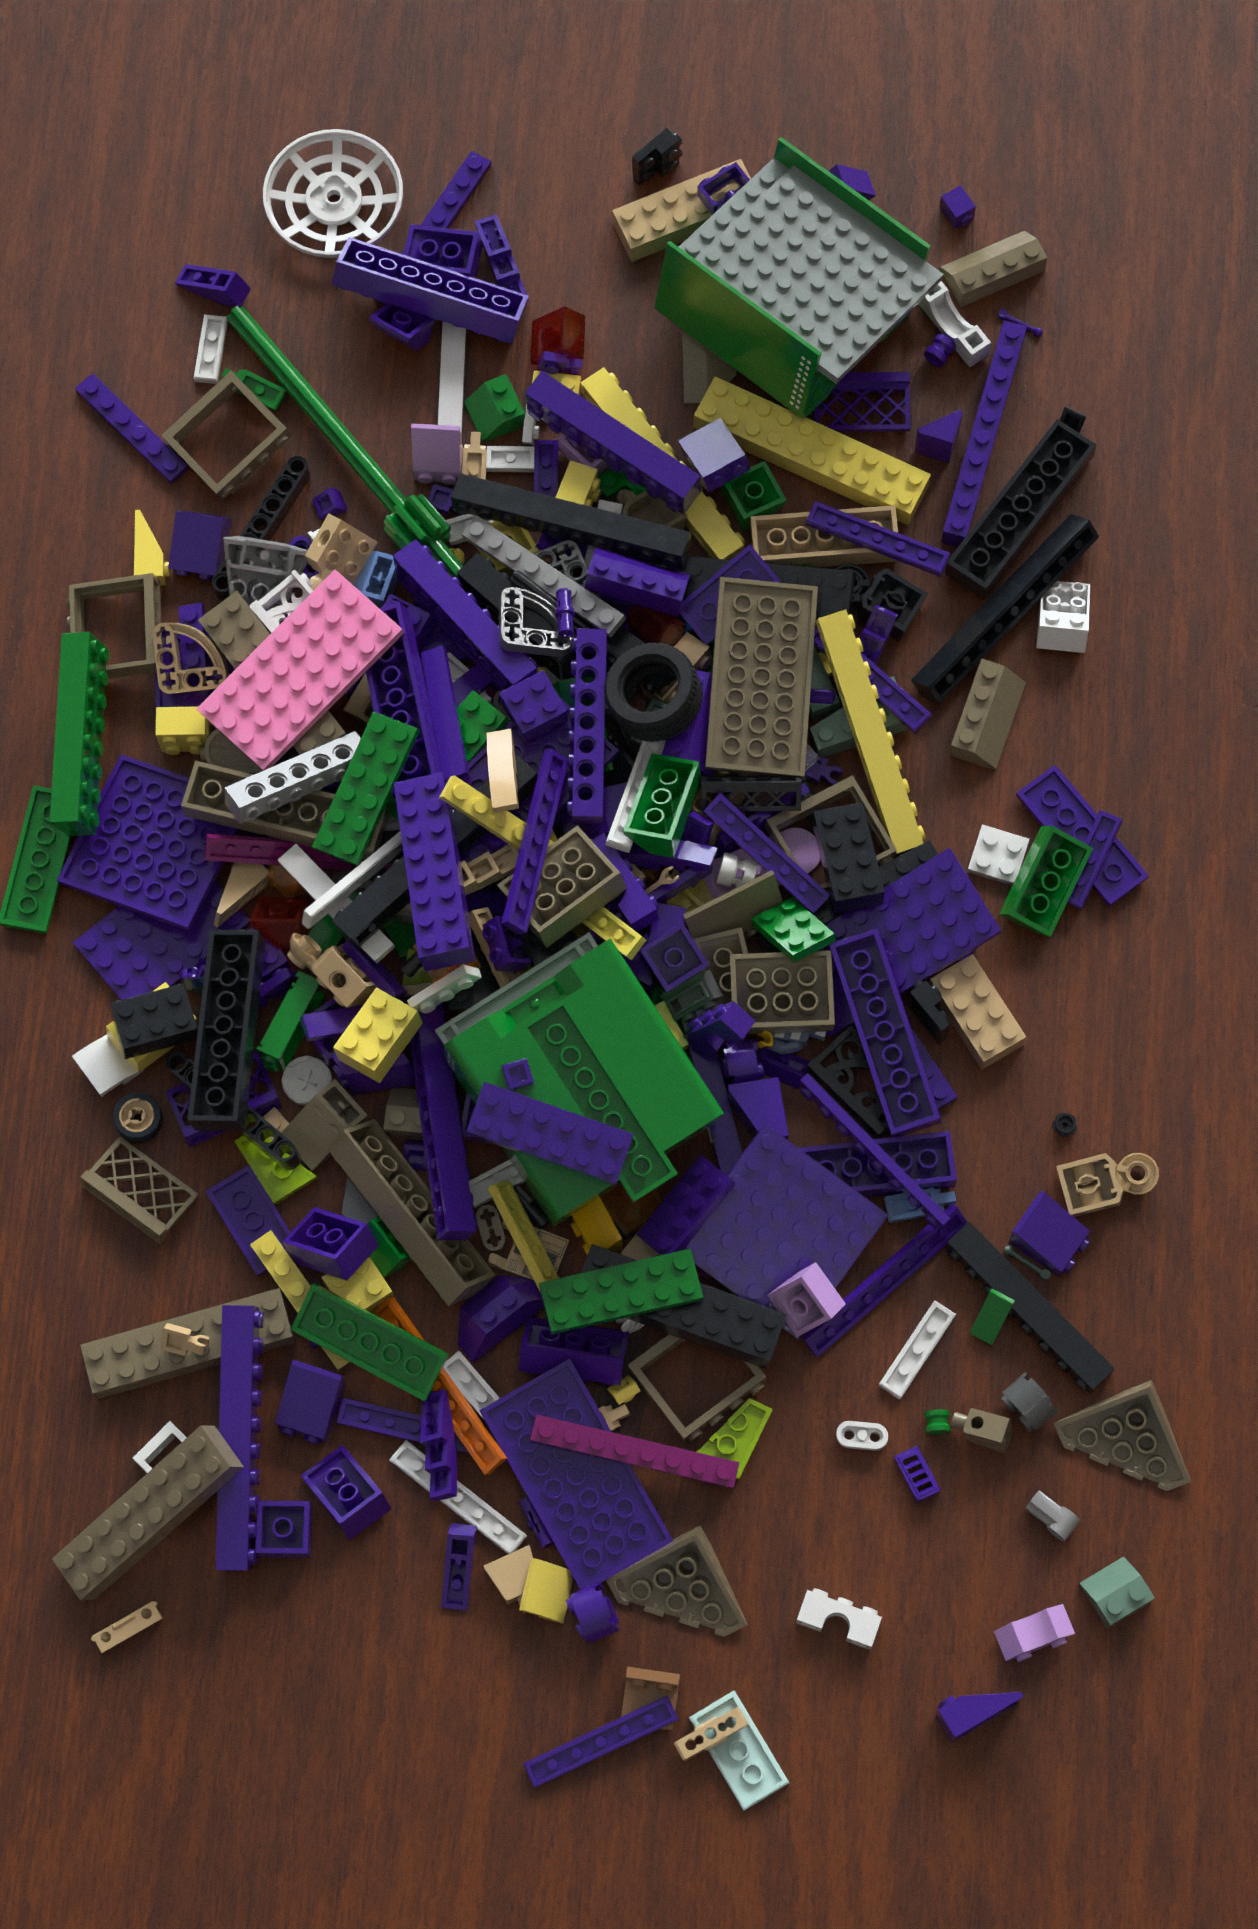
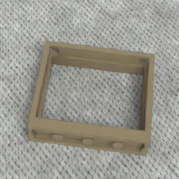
(202, 410)
(117, 586)
(822, 799)
(713, 1415)

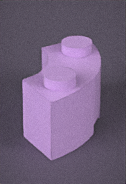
(1034, 1632)

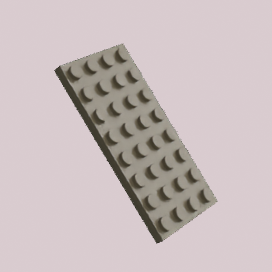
(761, 677)

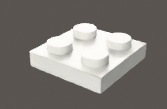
(998, 855)

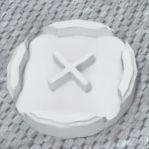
(305, 1078)

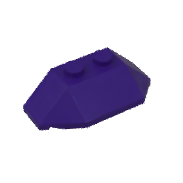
(496, 1313)

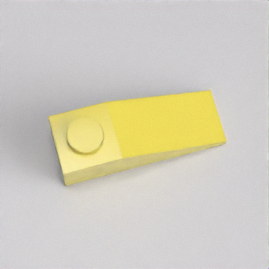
(147, 552)

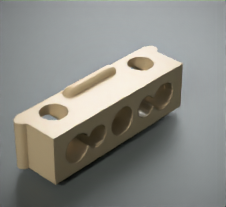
(127, 1626)
(711, 1724)

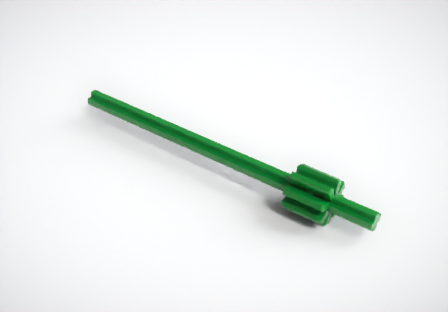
(410, 516)

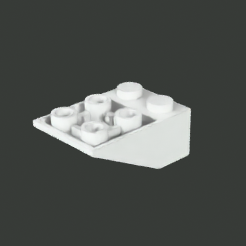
(1064, 617)

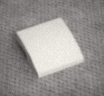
(104, 1065)

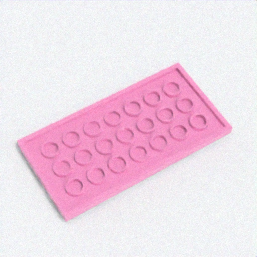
(300, 670)

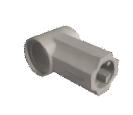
(1057, 1519)

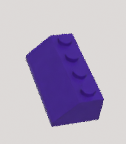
(636, 581)
(693, 741)
(594, 1351)

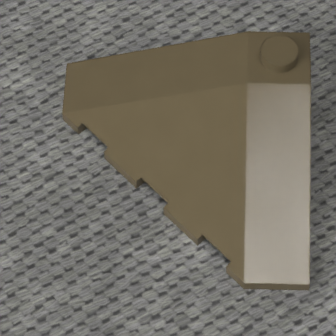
(700, 368)
(1129, 1433)
(684, 1583)

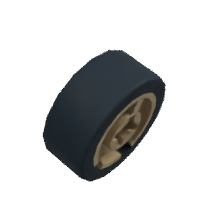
(133, 1129)

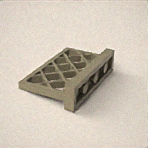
(125, 1206)

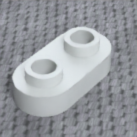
(862, 1433)

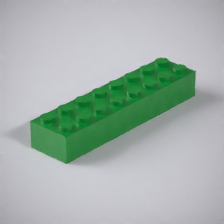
(79, 734)

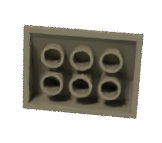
(571, 886)
(735, 908)
(784, 993)

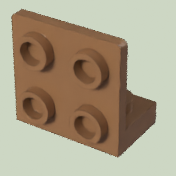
(647, 1686)

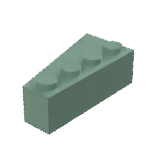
(835, 736)

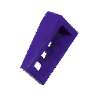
(924, 1494)

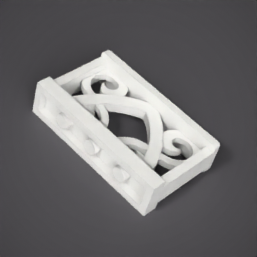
(272, 617)

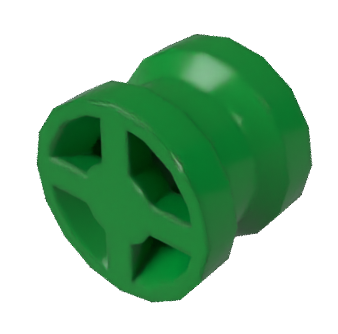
(937, 1422)

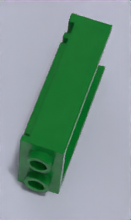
(284, 1031)

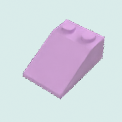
(436, 453)

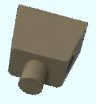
(993, 1434)

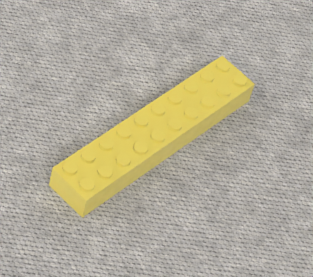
(814, 450)

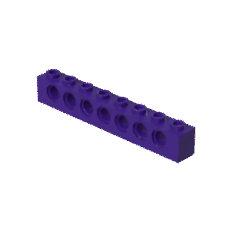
(590, 810)

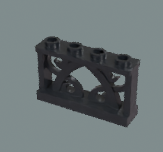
(828, 1079)

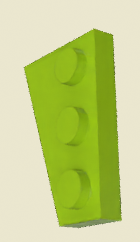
(739, 1434)

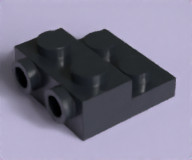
(657, 156)
(925, 1005)

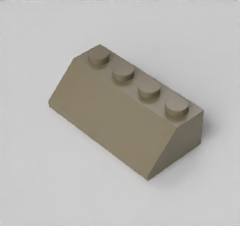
(995, 267)
(987, 715)

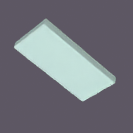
(744, 1756)

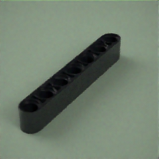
(268, 518)
(256, 1134)

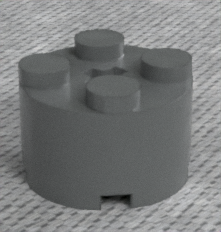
(1030, 1402)

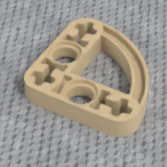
(179, 675)

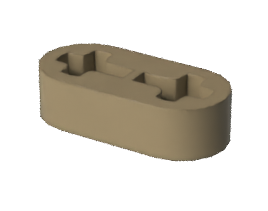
(496, 1227)

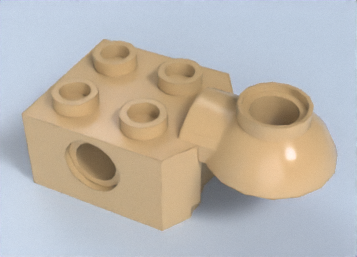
(339, 549)
(333, 970)
(1100, 1183)

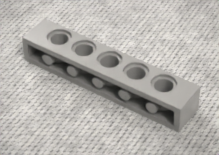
(291, 779)

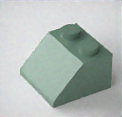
(1117, 1592)

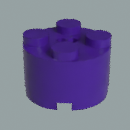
(740, 1062)
(594, 1613)

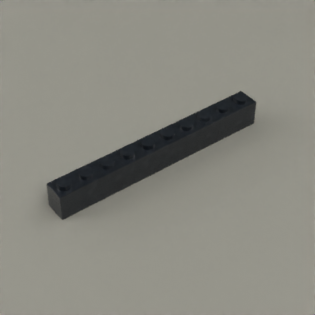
(571, 521)
(1005, 608)
(391, 891)

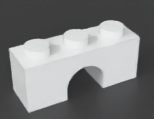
(861, 1622)

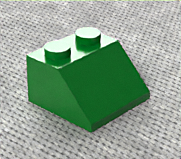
(495, 409)
(753, 494)

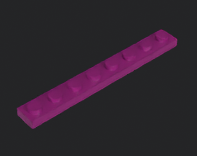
(634, 1451)

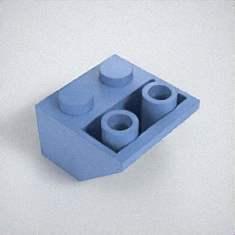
(377, 578)

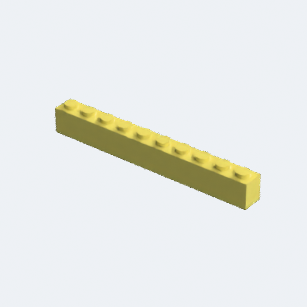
(703, 519)
(869, 730)

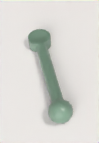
(1044, 1274)

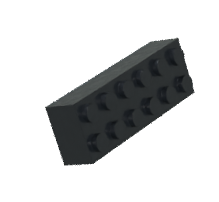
(486, 585)

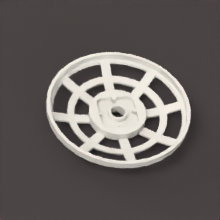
(332, 183)

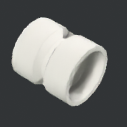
(729, 867)

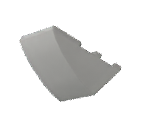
(260, 566)

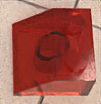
(558, 333)
(279, 918)

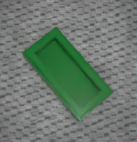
(992, 1316)

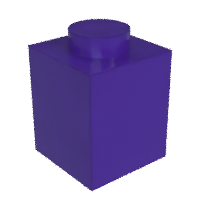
(957, 207)

